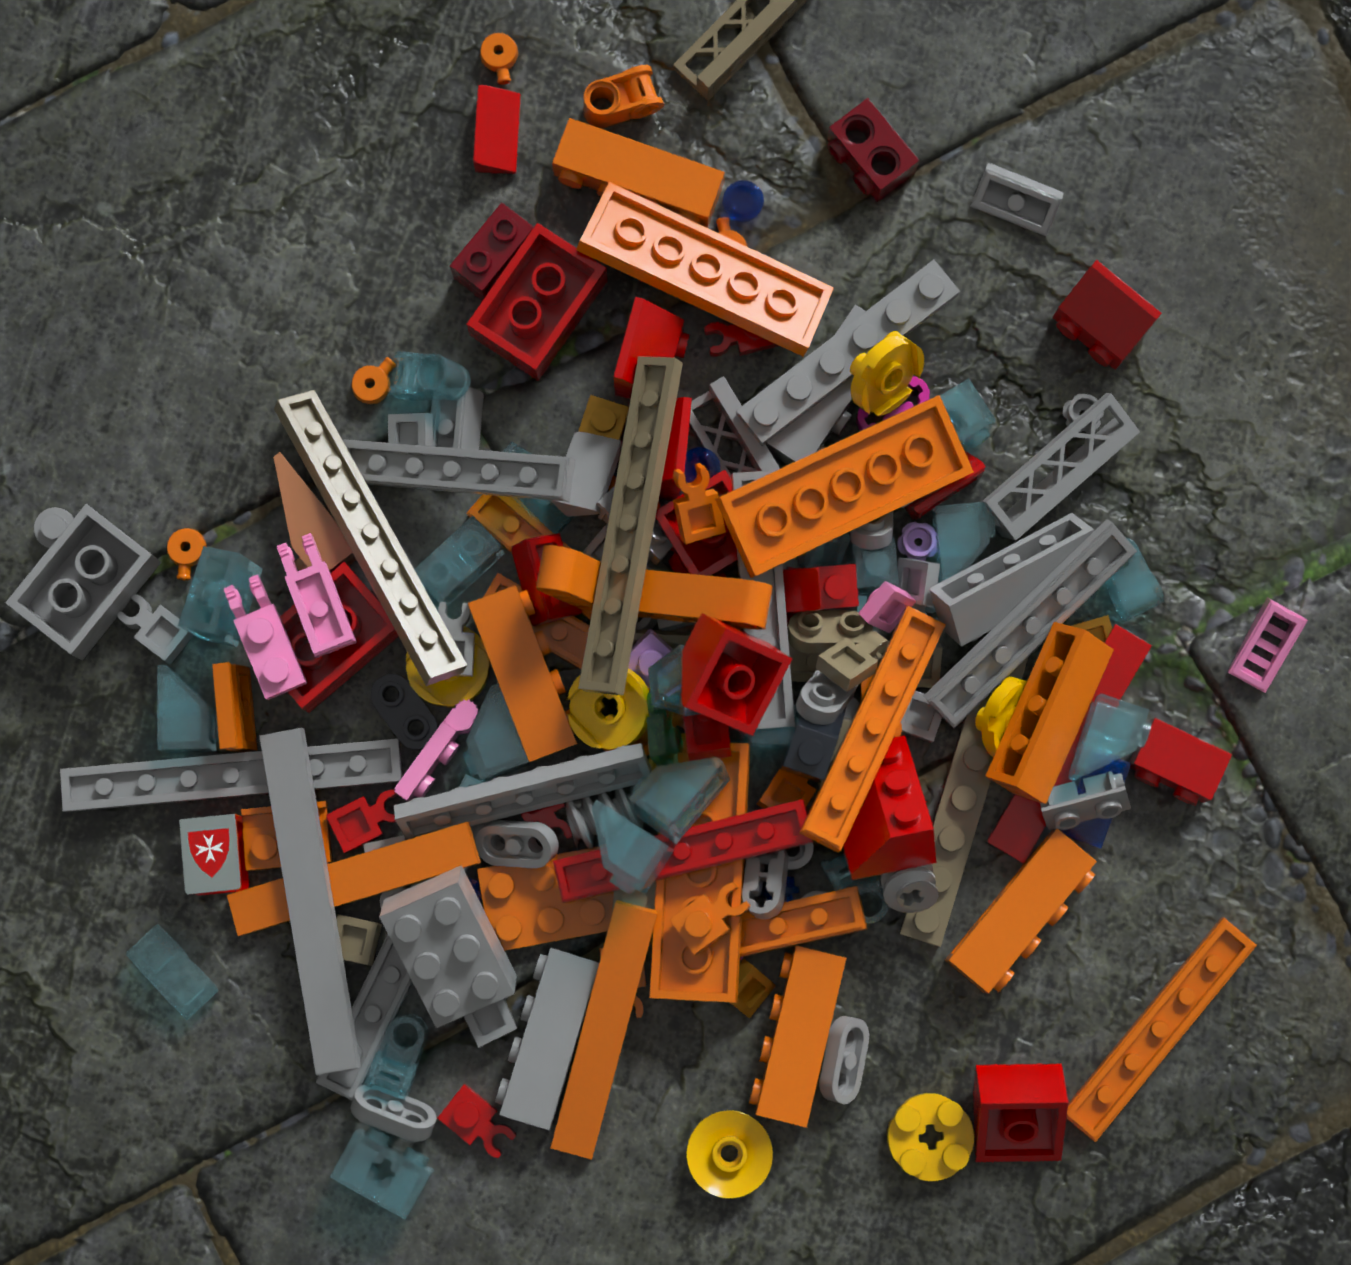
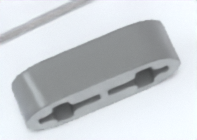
(776, 884)

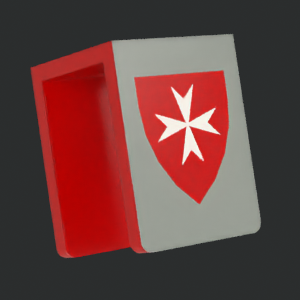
(213, 855)

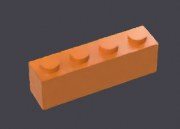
(598, 157)
(522, 671)
(1049, 712)
(1021, 911)
(799, 1035)

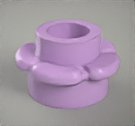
(922, 531)

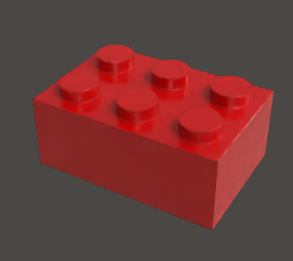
(537, 301)
(329, 672)

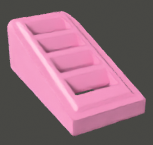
(1280, 652)

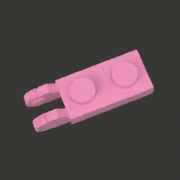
(317, 600)
(266, 642)
(438, 749)

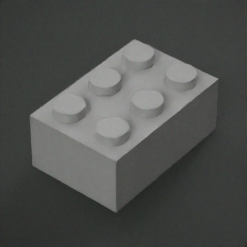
(83, 582)
(448, 946)

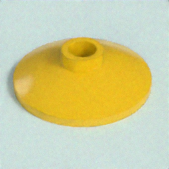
(733, 1177)

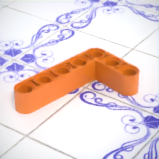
(664, 596)

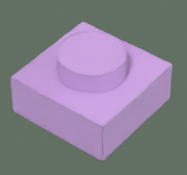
(647, 652)

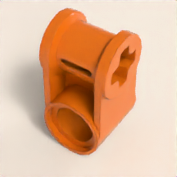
(630, 95)

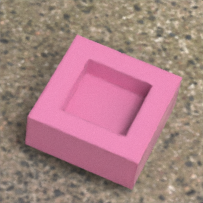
(886, 606)

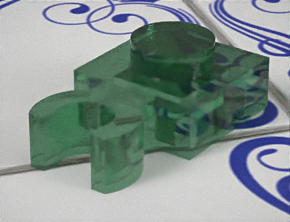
(663, 738)

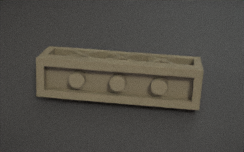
(730, 59)

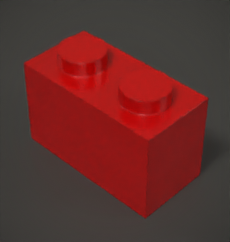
(1180, 763)

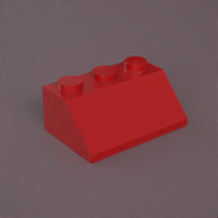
(893, 822)

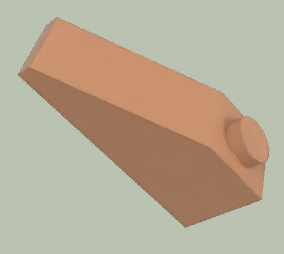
(308, 515)

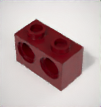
(881, 145)
(490, 251)

